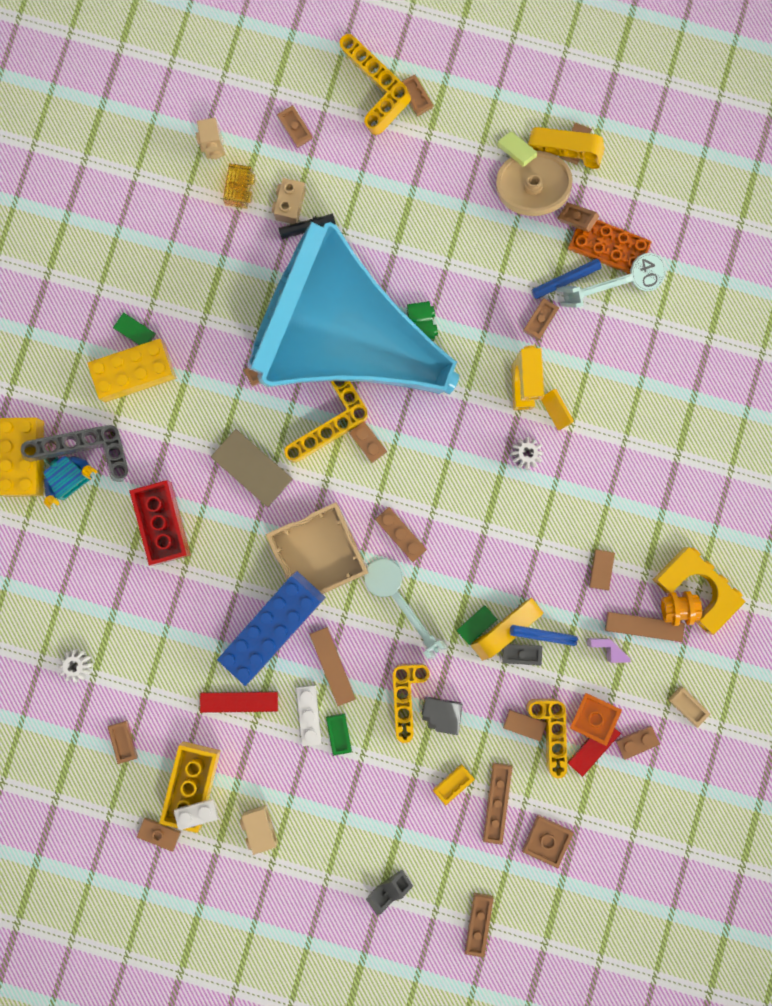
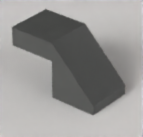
(390, 890)

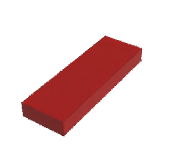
(589, 753)

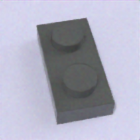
(522, 654)

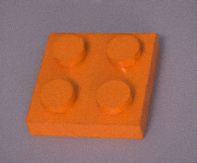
(596, 719)

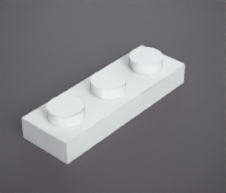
(309, 715)

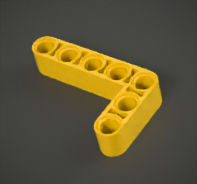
(378, 78)
(353, 422)

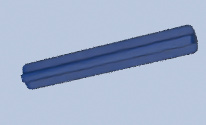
(566, 278)
(543, 635)

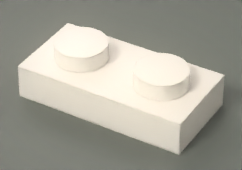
(196, 814)

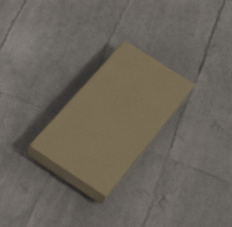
(251, 468)

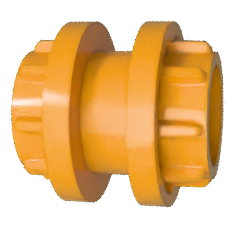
(681, 608)

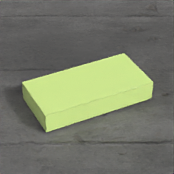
(517, 149)

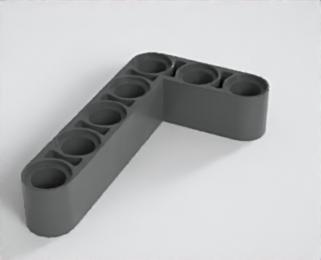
(81, 445)

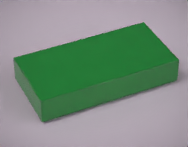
(133, 330)
(476, 624)
(339, 734)

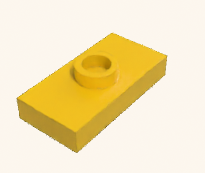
(453, 784)

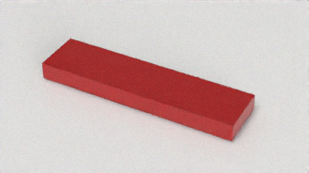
(238, 702)

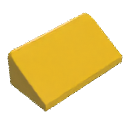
(557, 409)

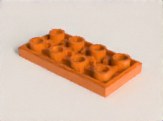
(609, 245)

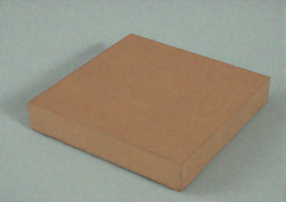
(547, 841)

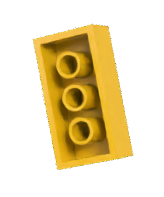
(131, 370)
(17, 475)
(190, 780)

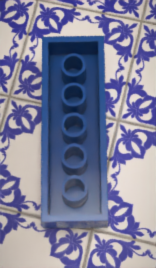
(271, 628)

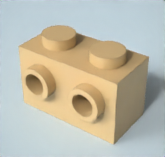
(210, 138)
(289, 201)
(258, 830)

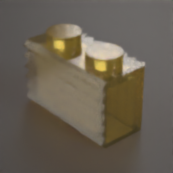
(238, 186)

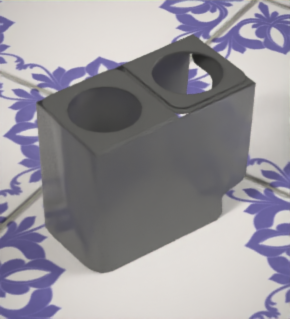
(442, 715)

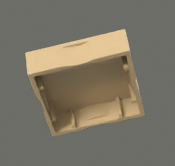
(319, 549)

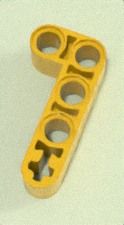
(569, 144)
(499, 637)
(406, 702)
(552, 738)

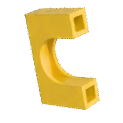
(527, 378)
(724, 599)

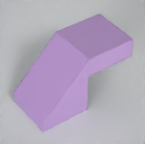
(614, 653)

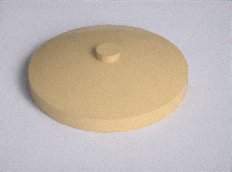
(536, 187)

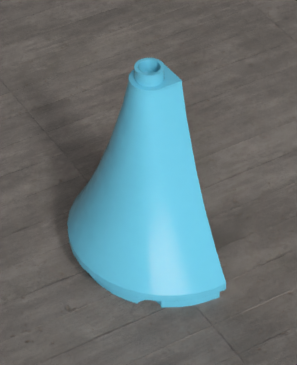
(342, 326)

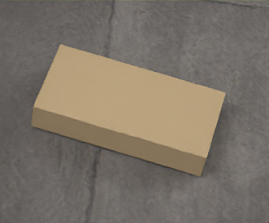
(689, 706)

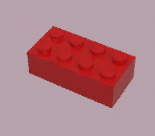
(160, 523)

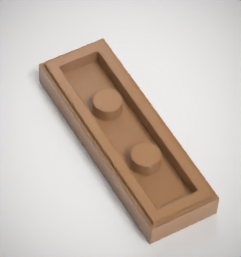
(478, 925)

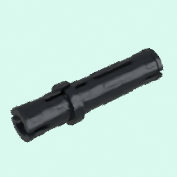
(301, 227)

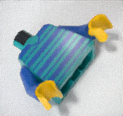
(65, 478)

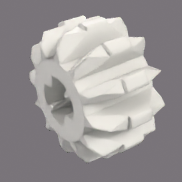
(525, 459)
(70, 660)

